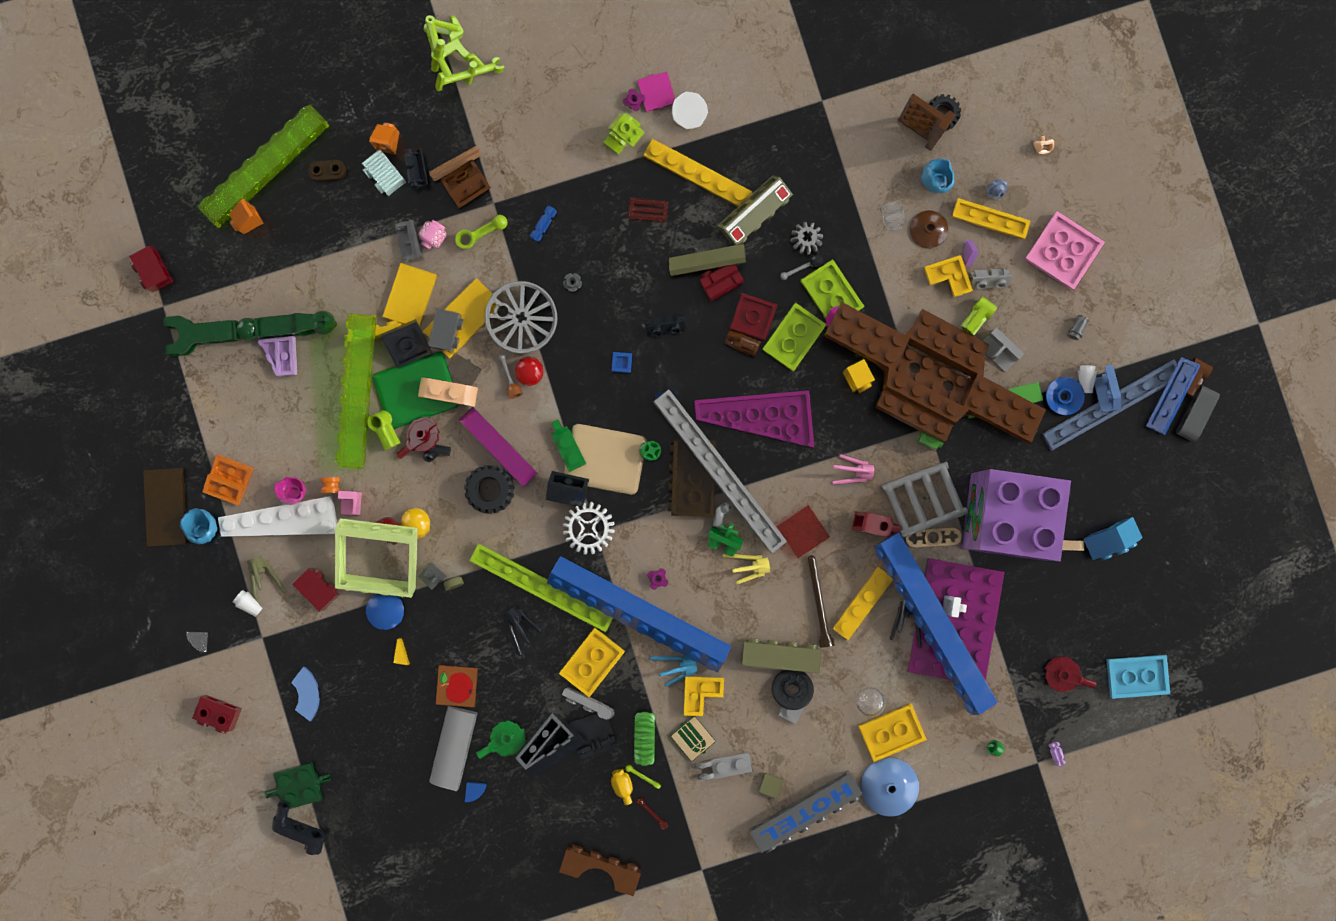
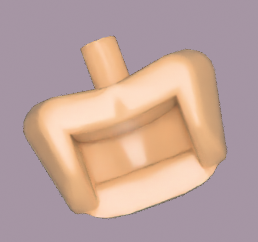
(1043, 146)

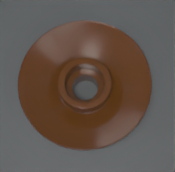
(922, 235)

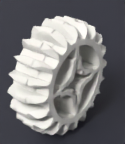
(601, 539)

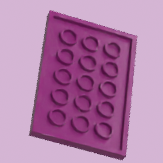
(981, 593)

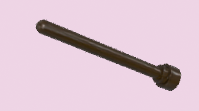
(826, 639)

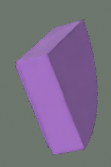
(969, 253)

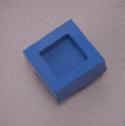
(622, 362)

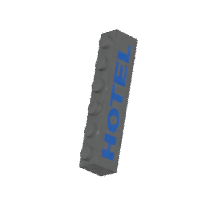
(805, 812)

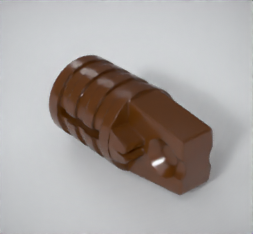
(742, 343)

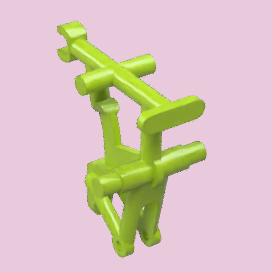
(440, 51)

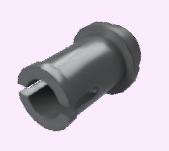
(1077, 328)

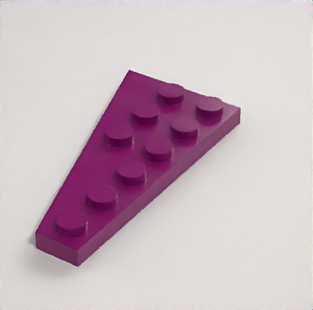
(770, 415)

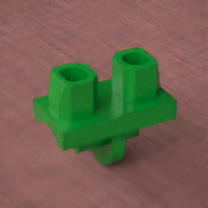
(726, 536)

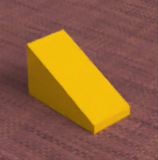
(400, 653)

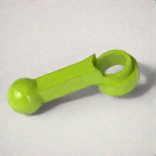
(499, 222)

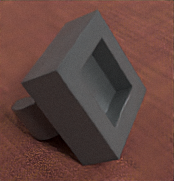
(432, 576)

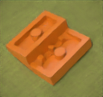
(228, 479)

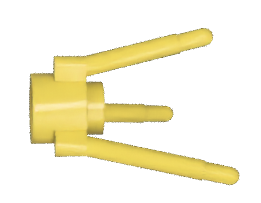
(759, 566)

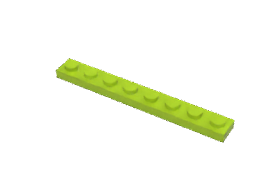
(538, 586)

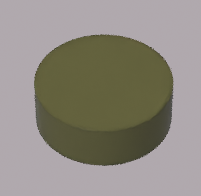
(453, 583)

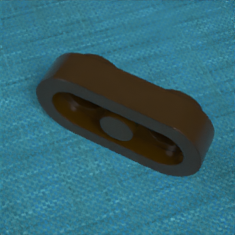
(326, 170)

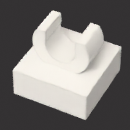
(952, 606)

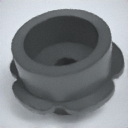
(572, 277)

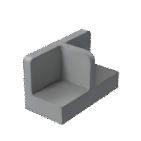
(1002, 350)

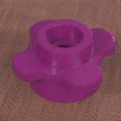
(634, 105)
(653, 575)

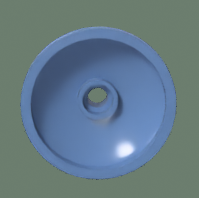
(880, 777)

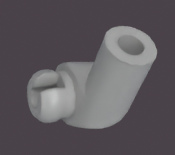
(721, 511)

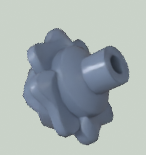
(997, 189)

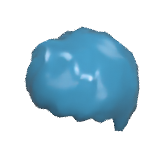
(938, 176)
(198, 526)

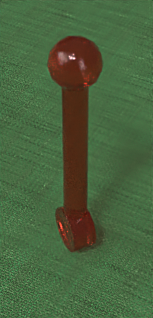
(663, 824)

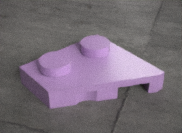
(281, 354)

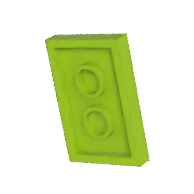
(830, 288)
(794, 337)

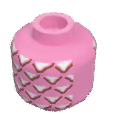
(432, 234)

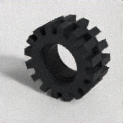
(949, 103)

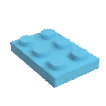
(1138, 676)

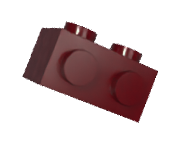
(216, 714)

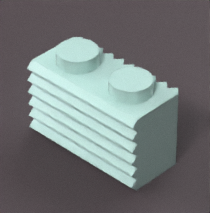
(383, 172)

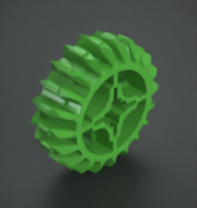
(644, 738)

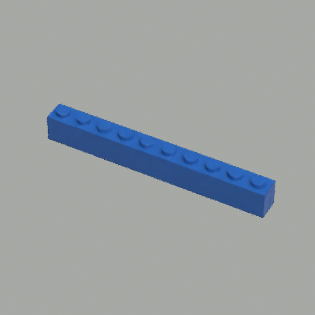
(639, 614)
(935, 624)

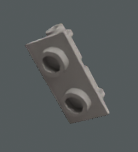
(998, 279)

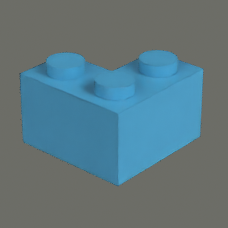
(1116, 538)

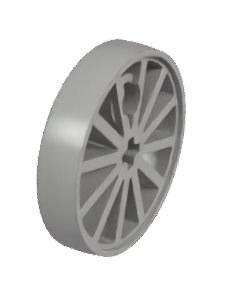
(524, 324)

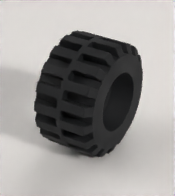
(472, 489)

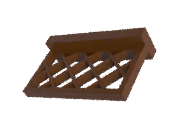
(925, 120)

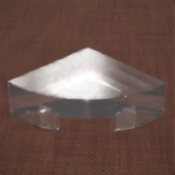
(198, 640)

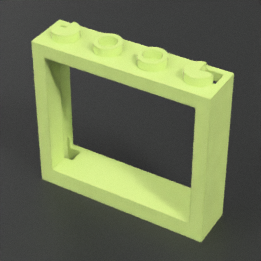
(376, 532)

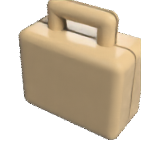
(610, 458)

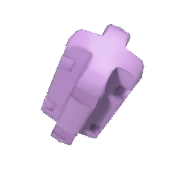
(1057, 753)

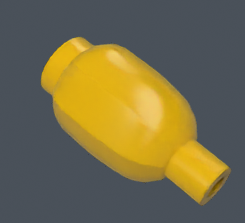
(622, 785)

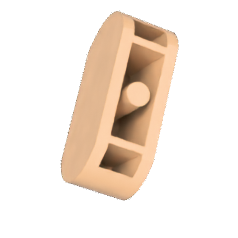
(448, 392)

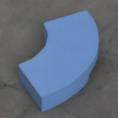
(308, 694)

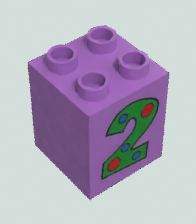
(1016, 515)

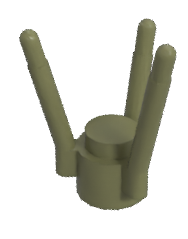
(256, 567)

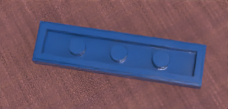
(1173, 395)

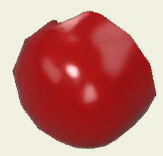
(529, 371)

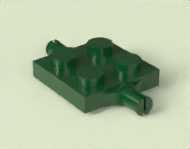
(298, 785)

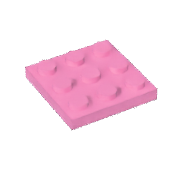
(1064, 250)

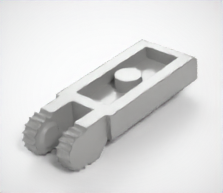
(589, 703)
(726, 766)

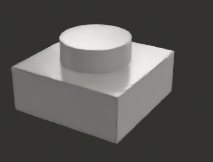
(791, 715)

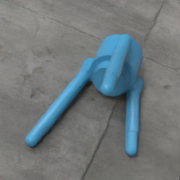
(687, 667)

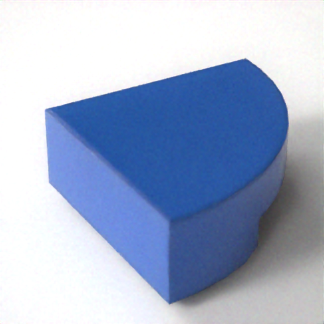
(474, 791)

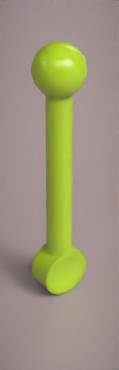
(629, 768)

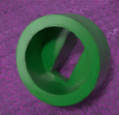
(993, 750)

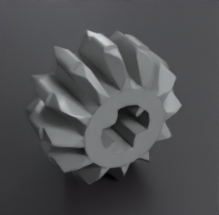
(799, 235)

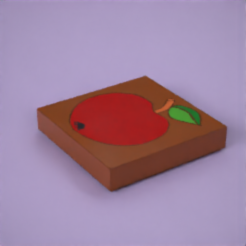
(456, 686)

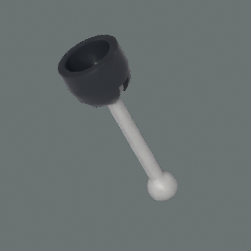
(815, 261)

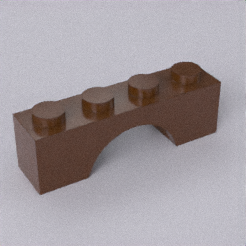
(578, 861)

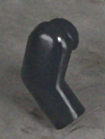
(433, 453)

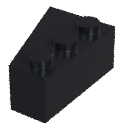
(549, 745)

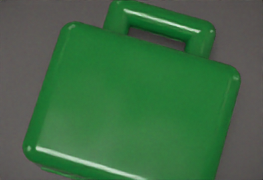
(400, 388)

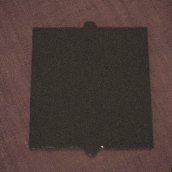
(462, 370)

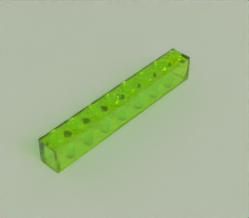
(264, 165)
(357, 390)

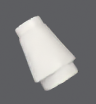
(1087, 377)
(247, 603)

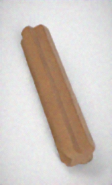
(455, 163)

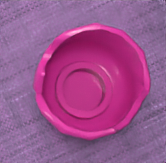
(290, 490)

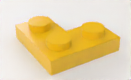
(953, 271)
(696, 689)

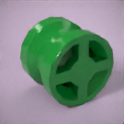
(653, 449)

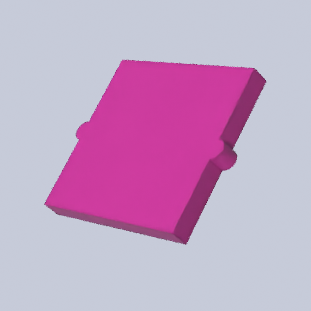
(657, 91)

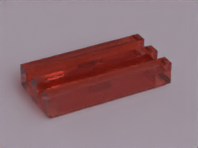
(652, 210)

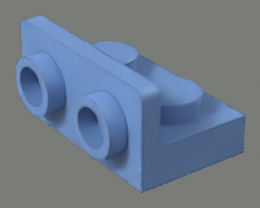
(1108, 390)

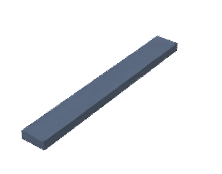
(1093, 416)

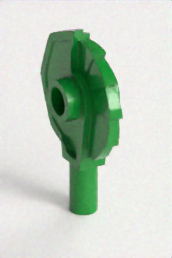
(506, 740)

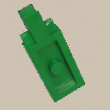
(567, 446)

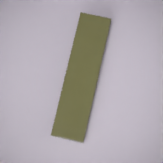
(707, 259)

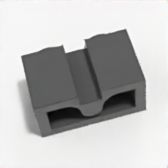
(445, 330)

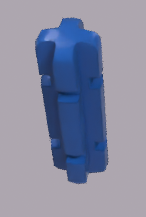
(543, 223)

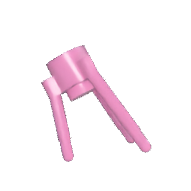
(863, 471)

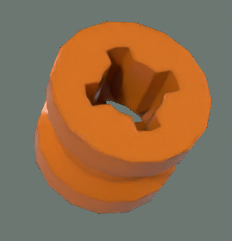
(330, 485)

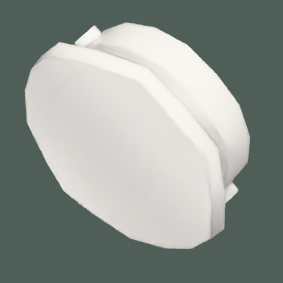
(689, 110)

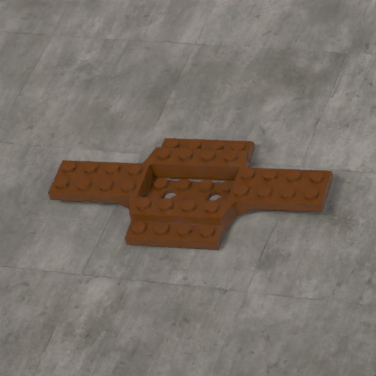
(920, 396)

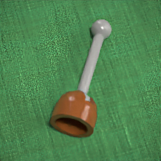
(513, 390)

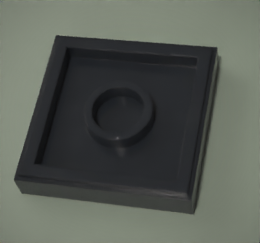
(406, 343)

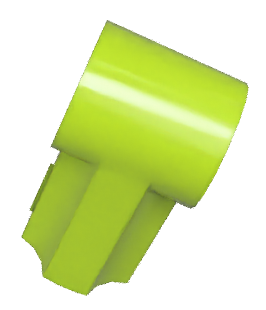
(980, 313)
(384, 429)

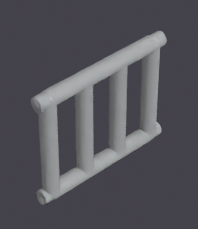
(924, 475)

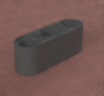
(1197, 413)

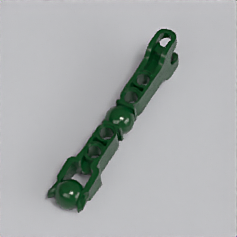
(246, 329)

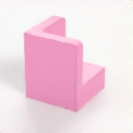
(350, 502)

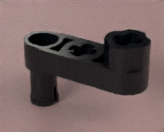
(297, 831)

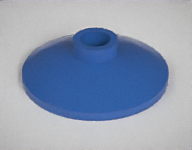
(1074, 396)

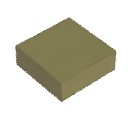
(771, 785)

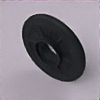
(788, 700)

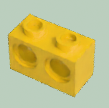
(859, 376)

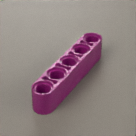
(498, 446)

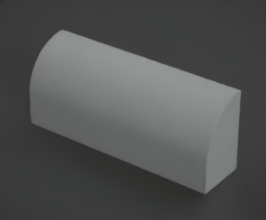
(453, 748)

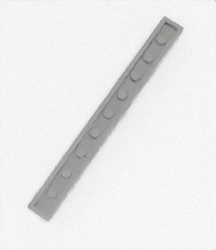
(719, 471)

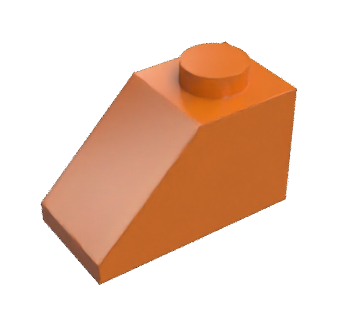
(385, 138)
(244, 217)

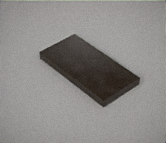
(164, 506)

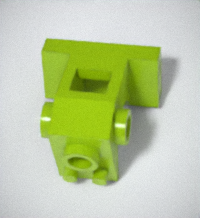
(622, 132)

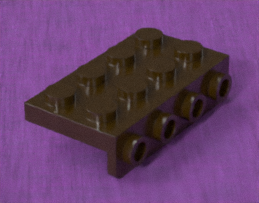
(691, 483)

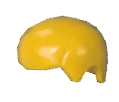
(418, 519)

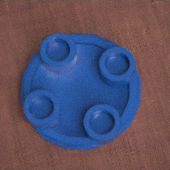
(385, 611)

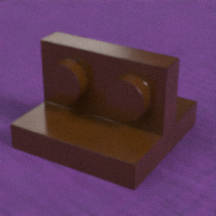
(465, 183)

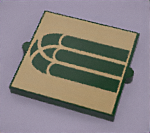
(693, 738)

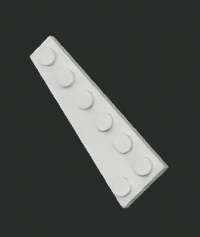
(303, 518)

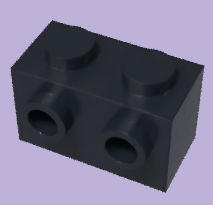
(567, 491)

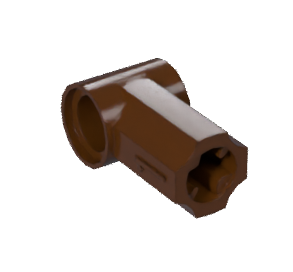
(1202, 374)

